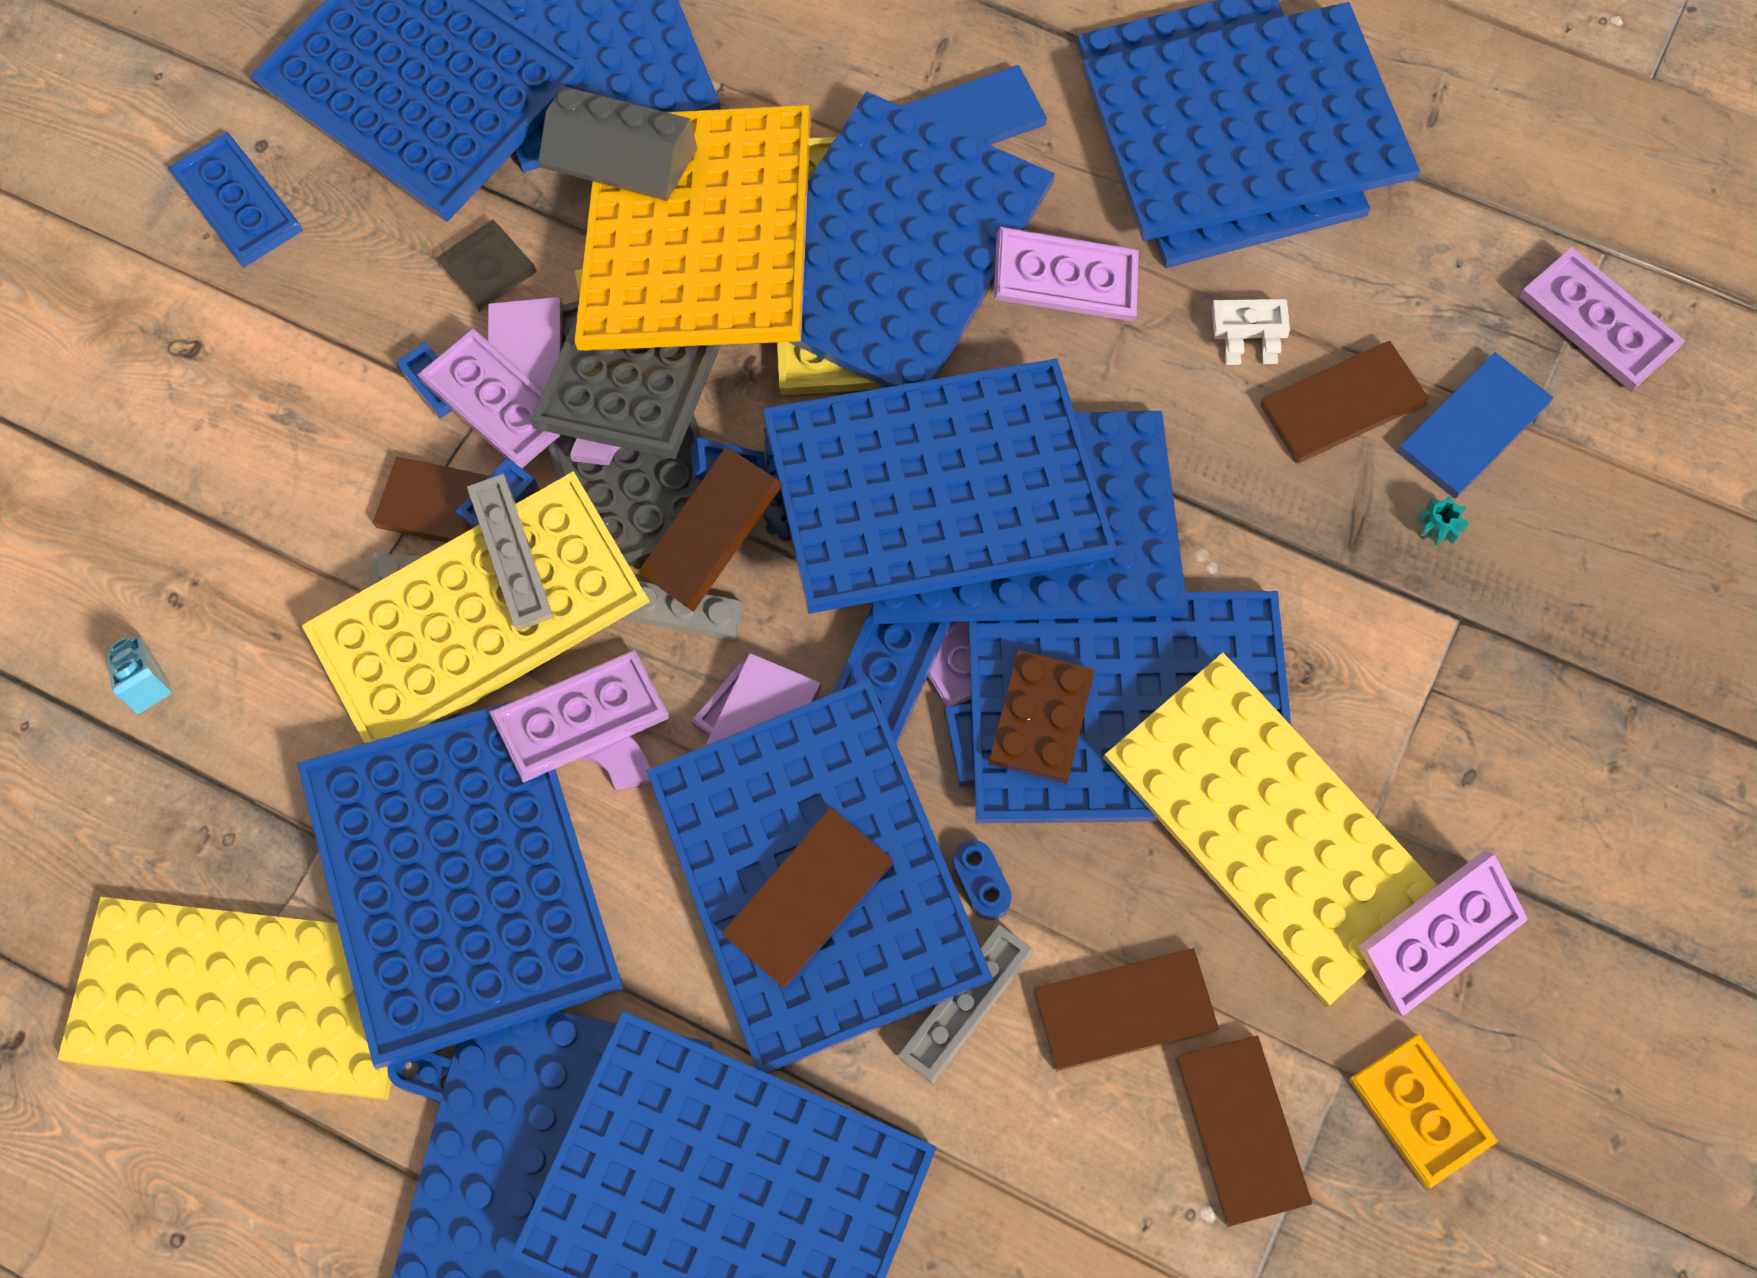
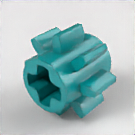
(1438, 511)

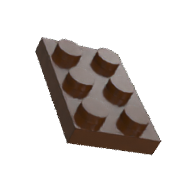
(1042, 717)

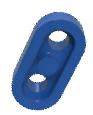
(981, 878)
(429, 1079)

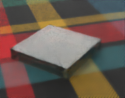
(486, 265)

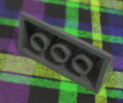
(616, 143)

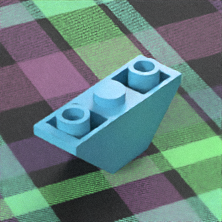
(136, 674)

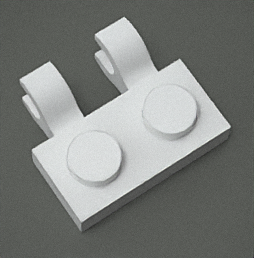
(1249, 320)

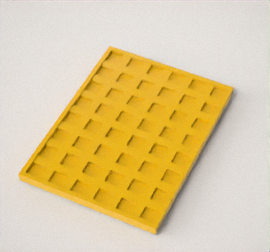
(717, 255)

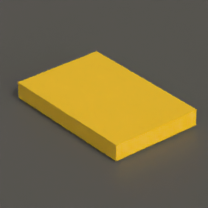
(1423, 1111)

